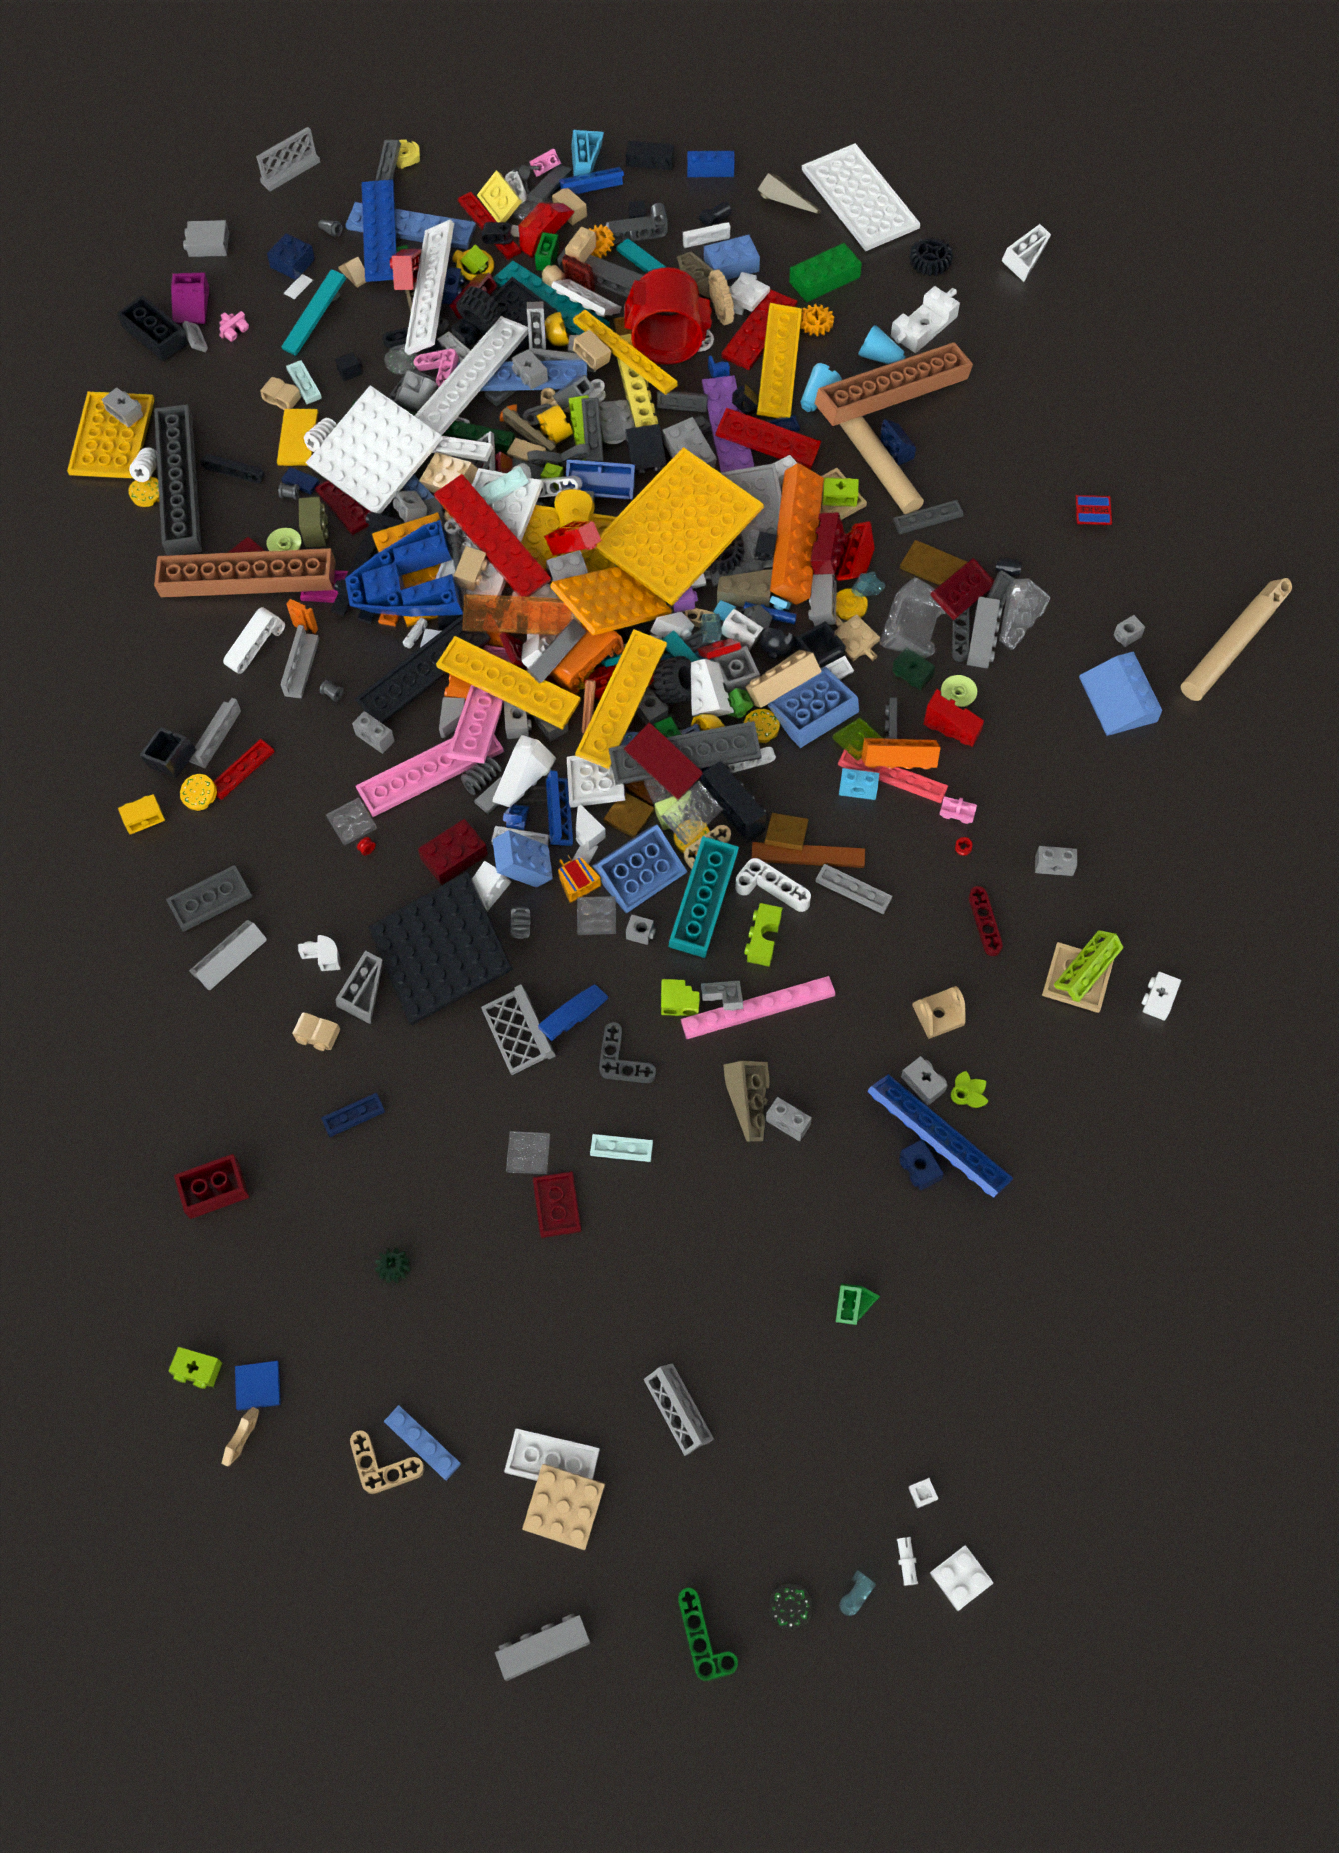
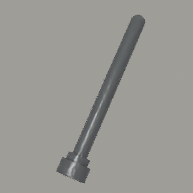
(455, 543)

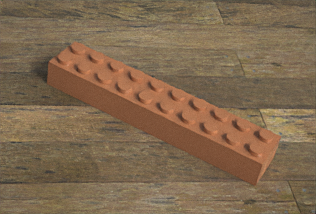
(893, 383)
(245, 573)

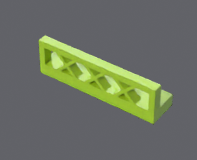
(1092, 966)

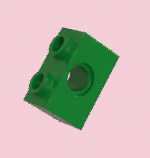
(547, 251)

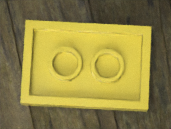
(499, 197)

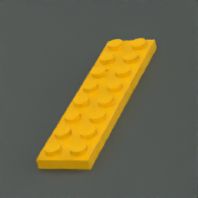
(779, 361)
(508, 682)
(621, 698)

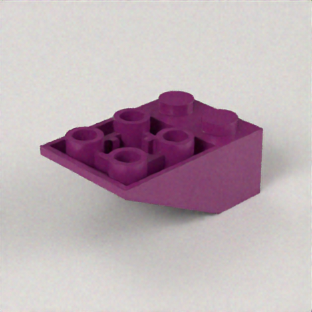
(189, 297)

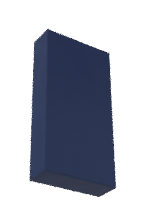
(306, 482)

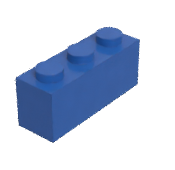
(710, 163)

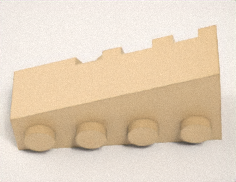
(783, 678)

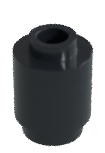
(1009, 566)

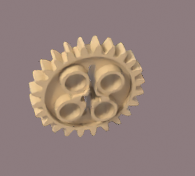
(721, 297)

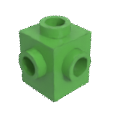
(740, 702)

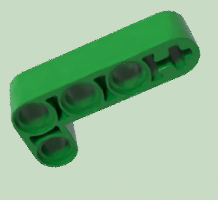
(701, 1633)

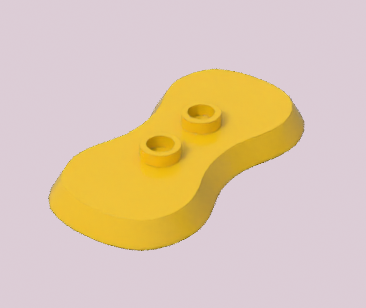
(574, 506)

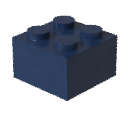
(291, 256)

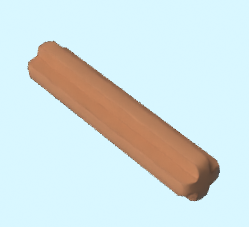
(588, 708)

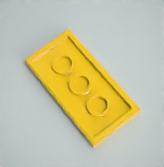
(292, 445)

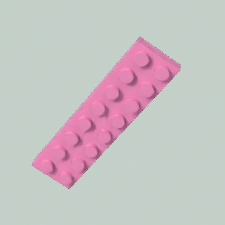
(477, 720)
(415, 777)

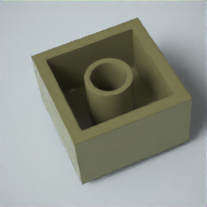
(313, 522)

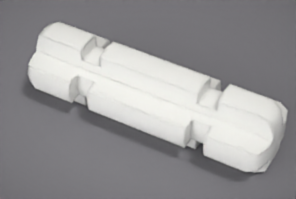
(415, 633)

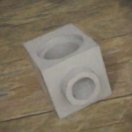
(1129, 631)
(637, 923)

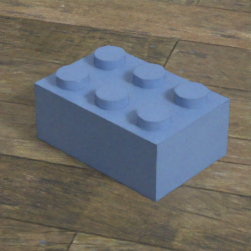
(733, 257)
(522, 859)

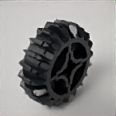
(930, 259)
(729, 557)

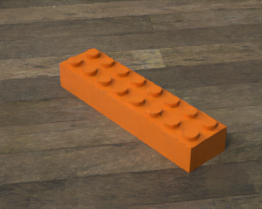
(796, 534)

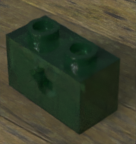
(913, 668)

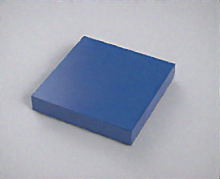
(257, 1385)

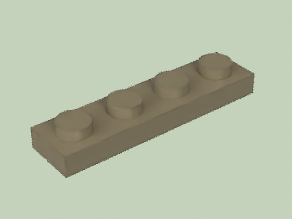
(526, 430)

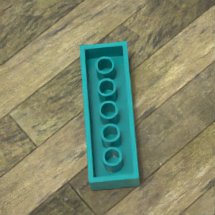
(703, 897)

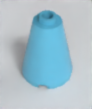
(881, 347)
(819, 378)

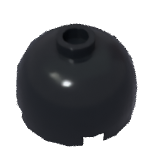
(776, 643)

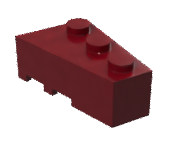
(830, 544)

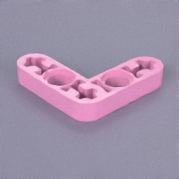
(447, 359)

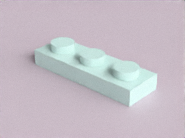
(304, 382)
(503, 485)
(621, 1148)

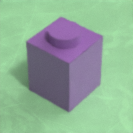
(686, 601)

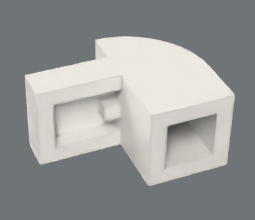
(324, 950)

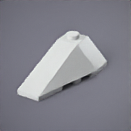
(525, 767)

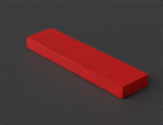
(242, 768)

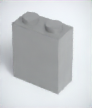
(206, 238)

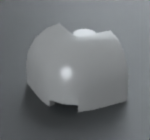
(414, 391)

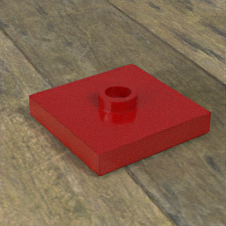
(719, 648)

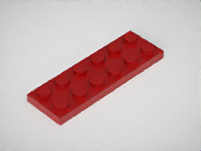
(750, 339)
(767, 437)

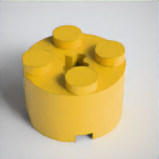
(554, 424)

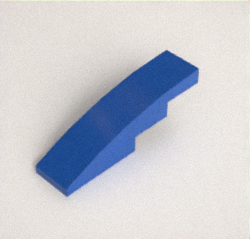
(572, 1011)

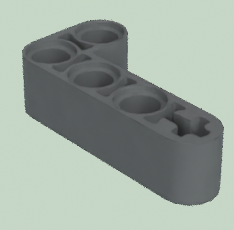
(641, 228)

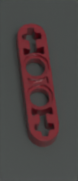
(982, 921)

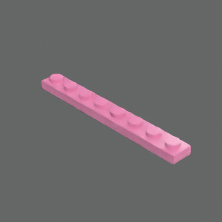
(758, 1007)

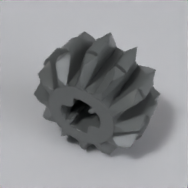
(520, 922)

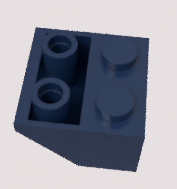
(897, 442)

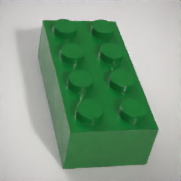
(825, 272)

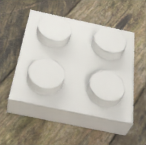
(748, 292)
(961, 1578)

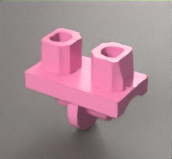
(545, 162)
(230, 323)
(958, 810)

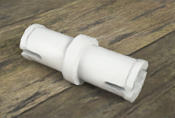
(907, 1561)

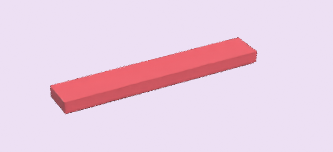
(899, 778)

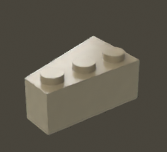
(745, 587)

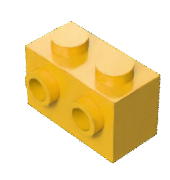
(141, 814)

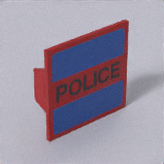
(1093, 510)

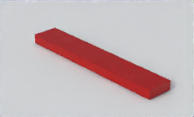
(481, 216)

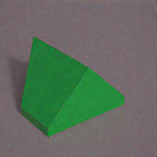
(853, 1303)

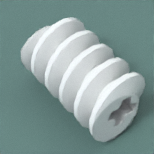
(317, 434)
(144, 464)

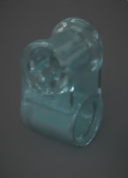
(867, 585)

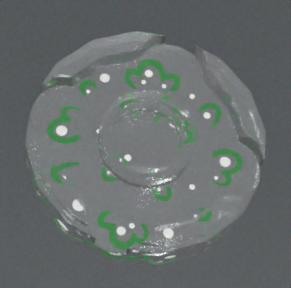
(399, 361)

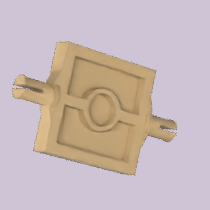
(857, 637)

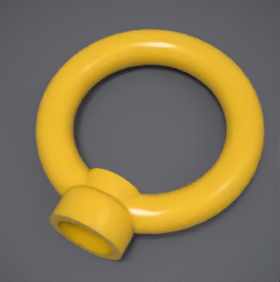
(458, 255)

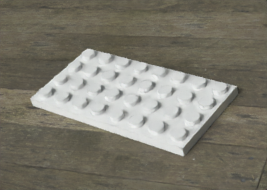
(860, 197)
(514, 511)

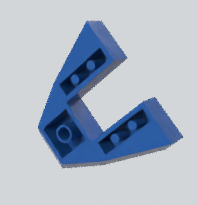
(380, 585)

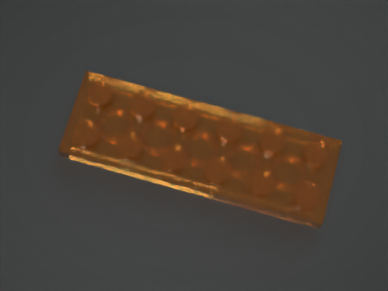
(514, 614)

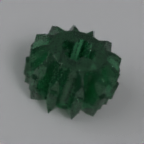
(389, 1272)

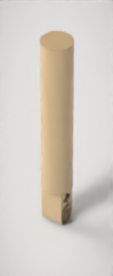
(883, 465)
(1235, 639)

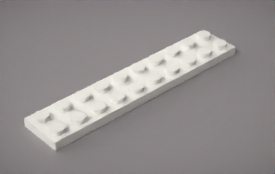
(429, 287)
(471, 374)

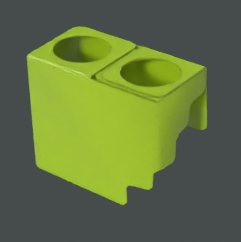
(678, 998)

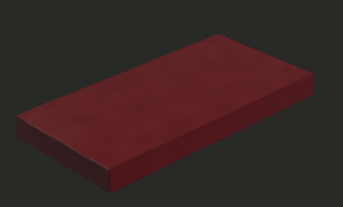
(344, 507)
(962, 589)
(663, 761)

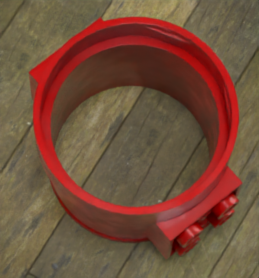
(667, 337)

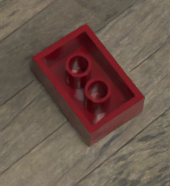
(453, 851)
(211, 1186)

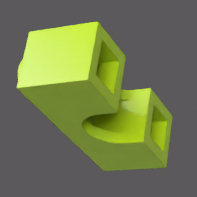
(766, 919)

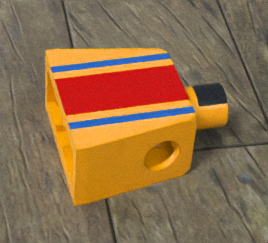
(577, 877)

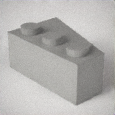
(361, 988)

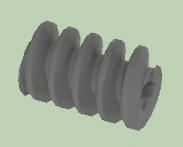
(479, 773)

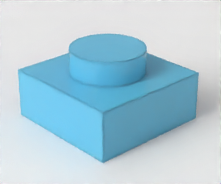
(780, 603)

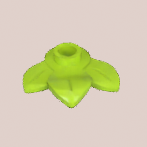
(970, 1089)

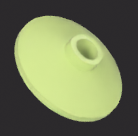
(282, 537)
(961, 685)

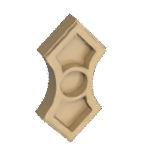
(244, 1429)

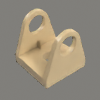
(947, 1003)

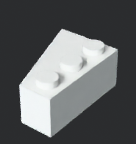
(708, 690)

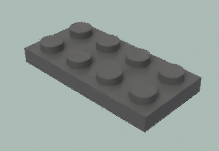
(209, 898)

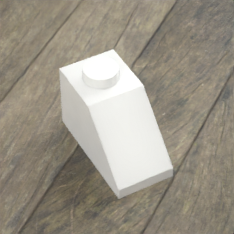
(676, 621)
(588, 829)

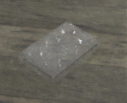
(691, 813)

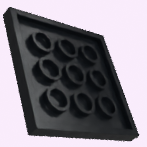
(513, 303)

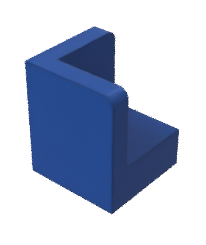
(718, 369)

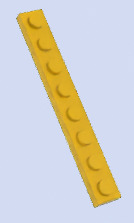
(626, 352)

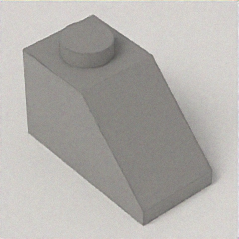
(450, 715)

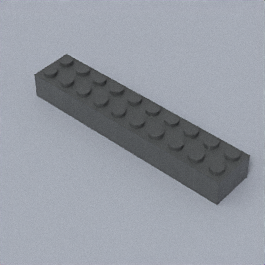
(177, 480)

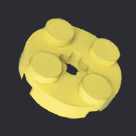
(412, 154)

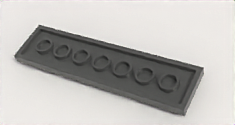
(703, 748)

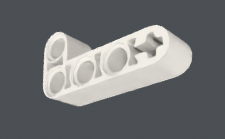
(548, 489)
(252, 639)
(797, 897)

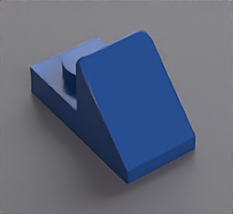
(516, 817)

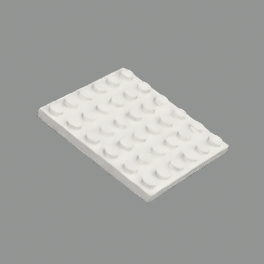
(374, 450)

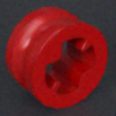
(960, 841)
(366, 846)

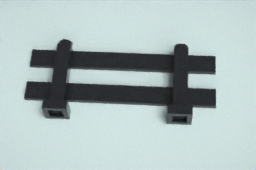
(376, 523)

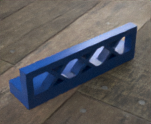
(593, 180)
(554, 810)

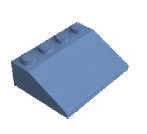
(1121, 694)
(814, 707)
(639, 868)

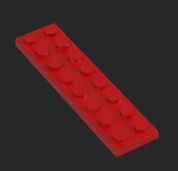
(492, 537)

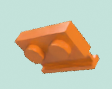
(302, 616)

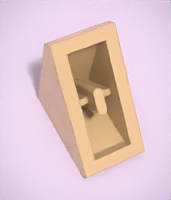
(354, 271)

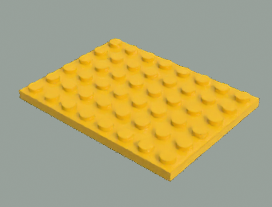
(678, 526)

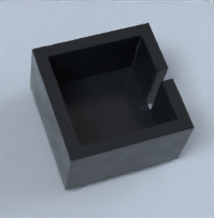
(820, 642)
(168, 752)

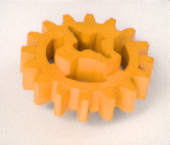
(602, 244)
(816, 320)

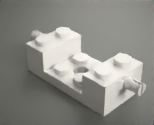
(937, 311)

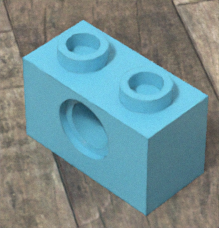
(859, 784)

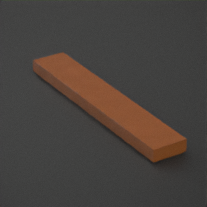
(810, 855)

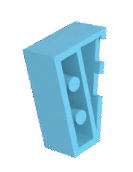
(585, 150)

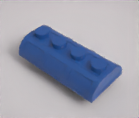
(604, 478)

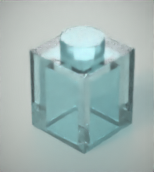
(710, 628)

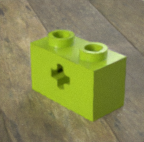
(840, 492)
(186, 1360)

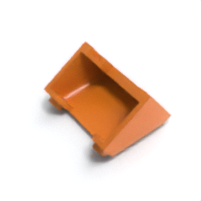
(584, 657)

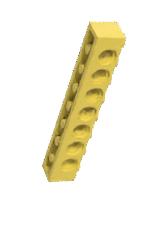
(637, 393)

